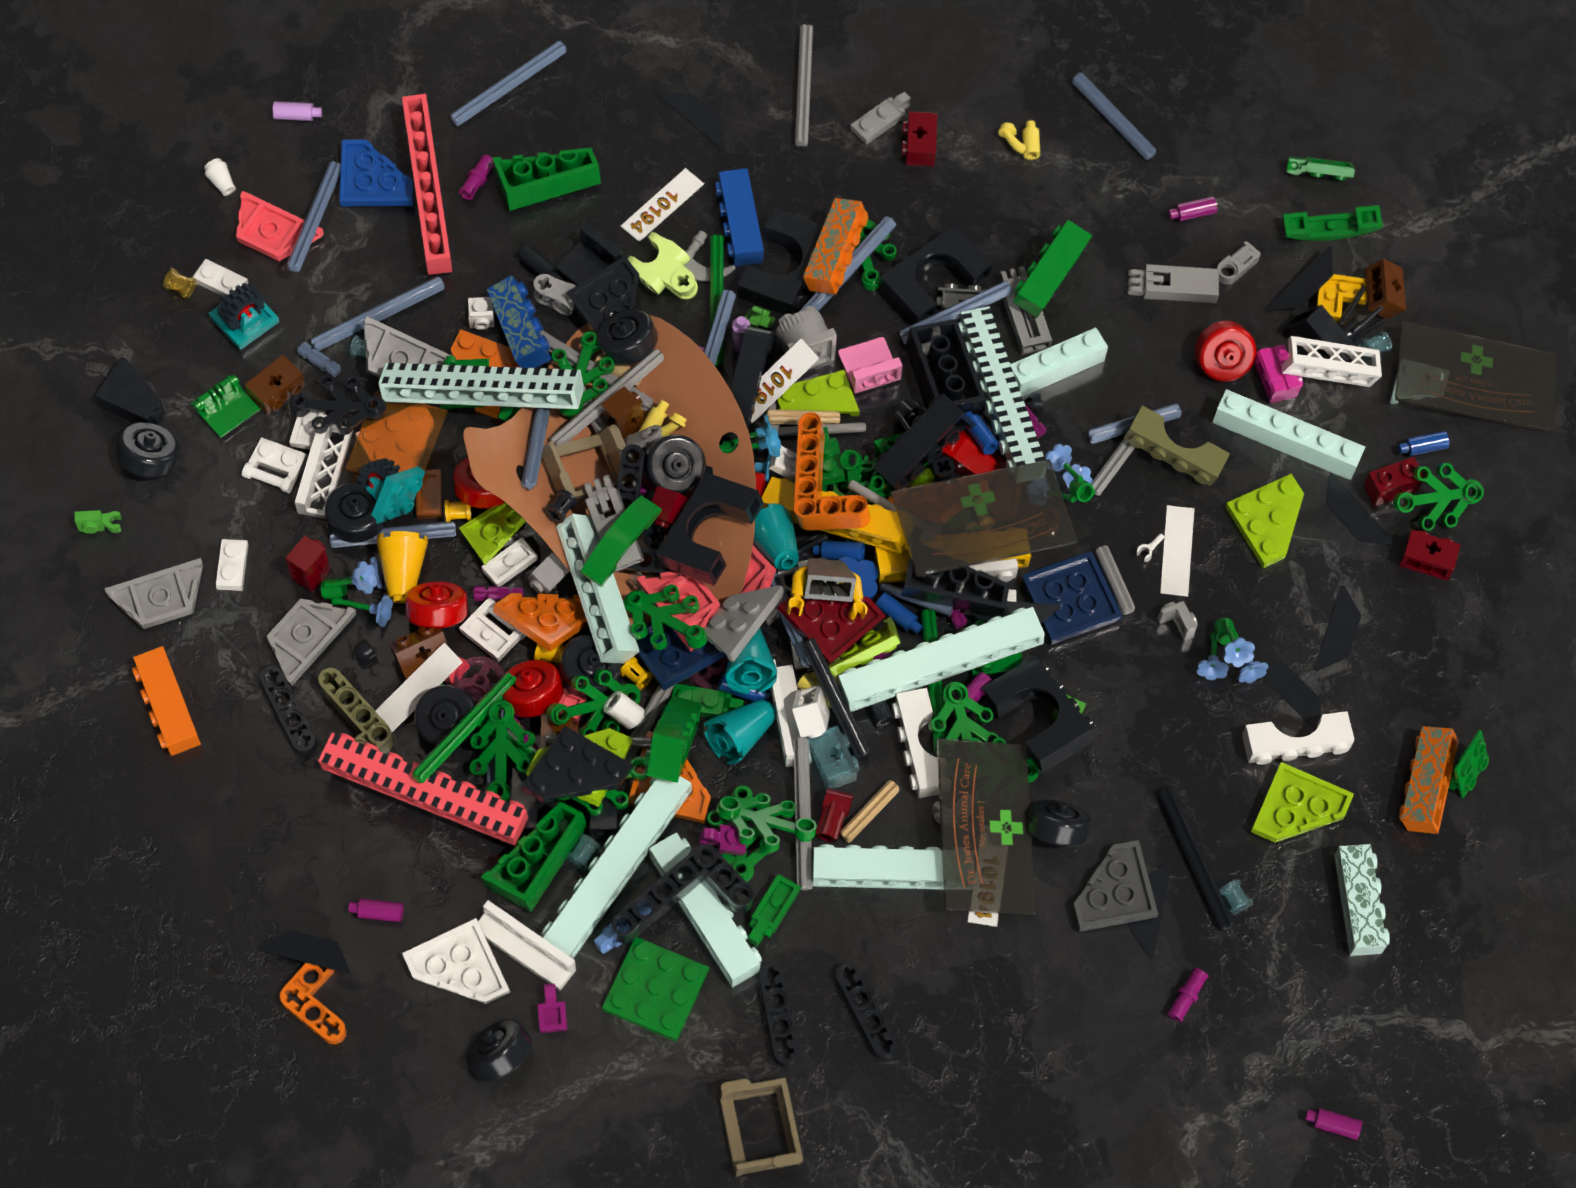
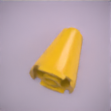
(401, 561)

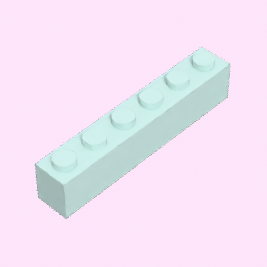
(1288, 434)
(603, 604)
(877, 867)
(709, 916)

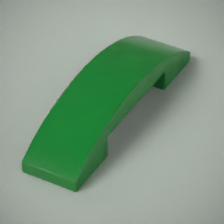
(1334, 226)
(619, 539)

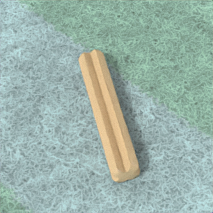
(792, 417)
(869, 811)

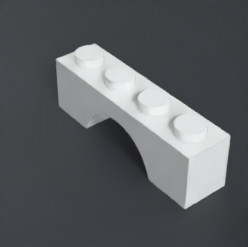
(914, 712)
(1266, 743)

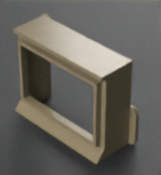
(611, 445)
(743, 1089)

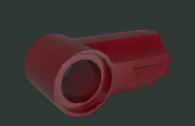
(835, 809)

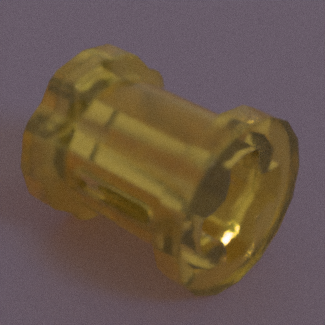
(179, 283)

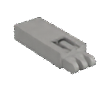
(1185, 283)
(1030, 332)
(598, 506)

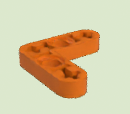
(306, 992)

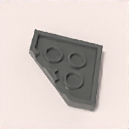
(1117, 890)

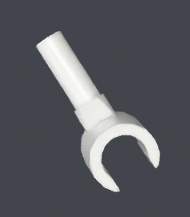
(1150, 547)

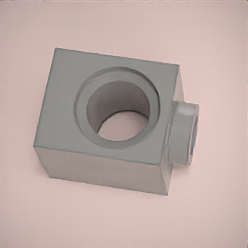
(547, 574)

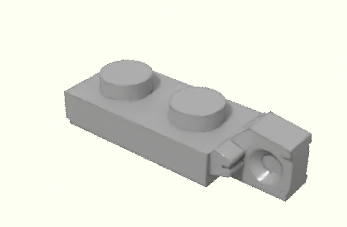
(881, 118)

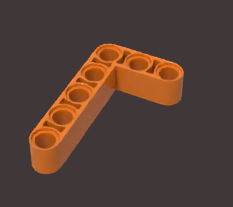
(813, 502)

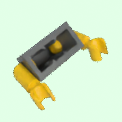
(827, 581)

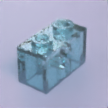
(833, 771)

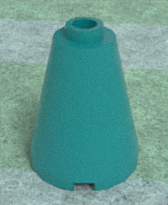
(776, 536)
(752, 668)
(739, 730)

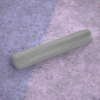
(1112, 467)
(1115, 580)

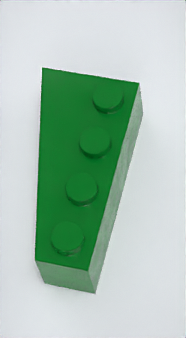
(545, 176)
(1052, 268)
(673, 739)
(537, 858)

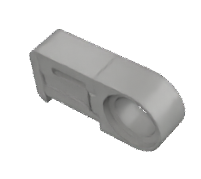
(1239, 262)

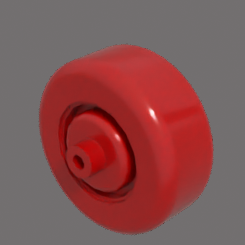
(1225, 351)
(469, 490)
(436, 604)
(535, 688)

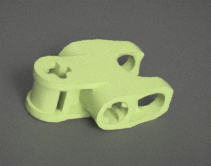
(667, 269)

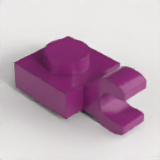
(725, 838)
(552, 1013)

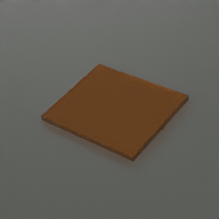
(402, 435)

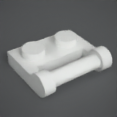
(276, 458)
(487, 634)

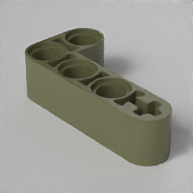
(355, 710)

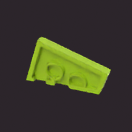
(821, 393)
(492, 530)
(872, 644)

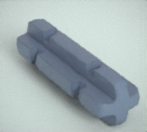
(318, 359)

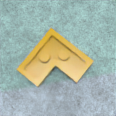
(1340, 290)

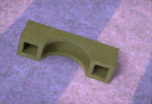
(1149, 434)

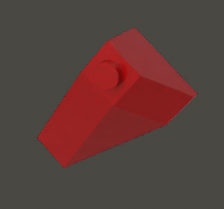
(970, 458)

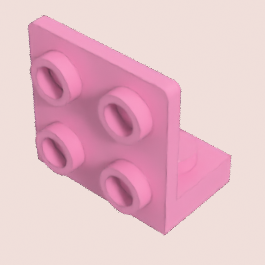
(870, 365)

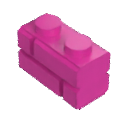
(1276, 385)

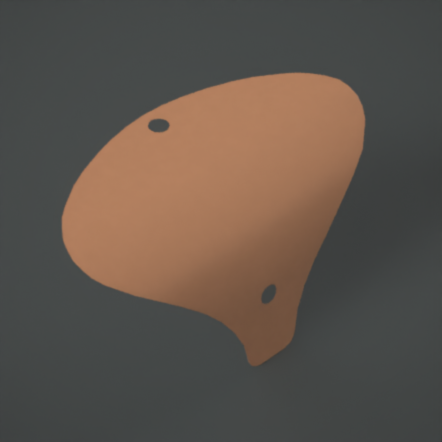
(693, 391)

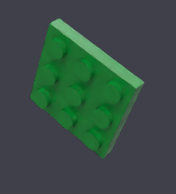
(655, 989)

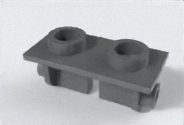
(952, 295)

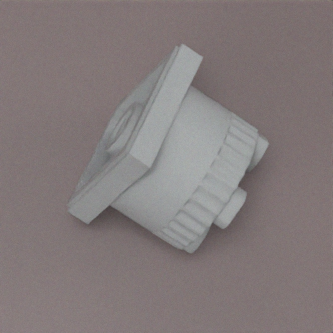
(812, 329)

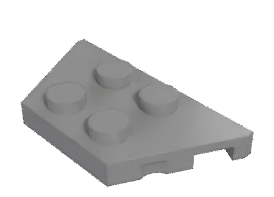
(392, 346)
(159, 595)
(741, 618)
(306, 634)

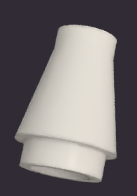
(219, 175)

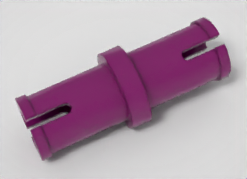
(476, 177)
(1187, 994)

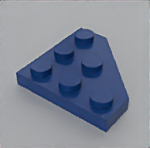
(371, 178)

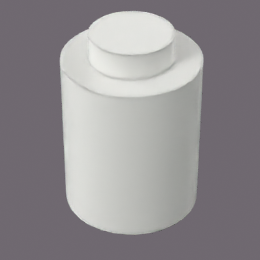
(624, 710)

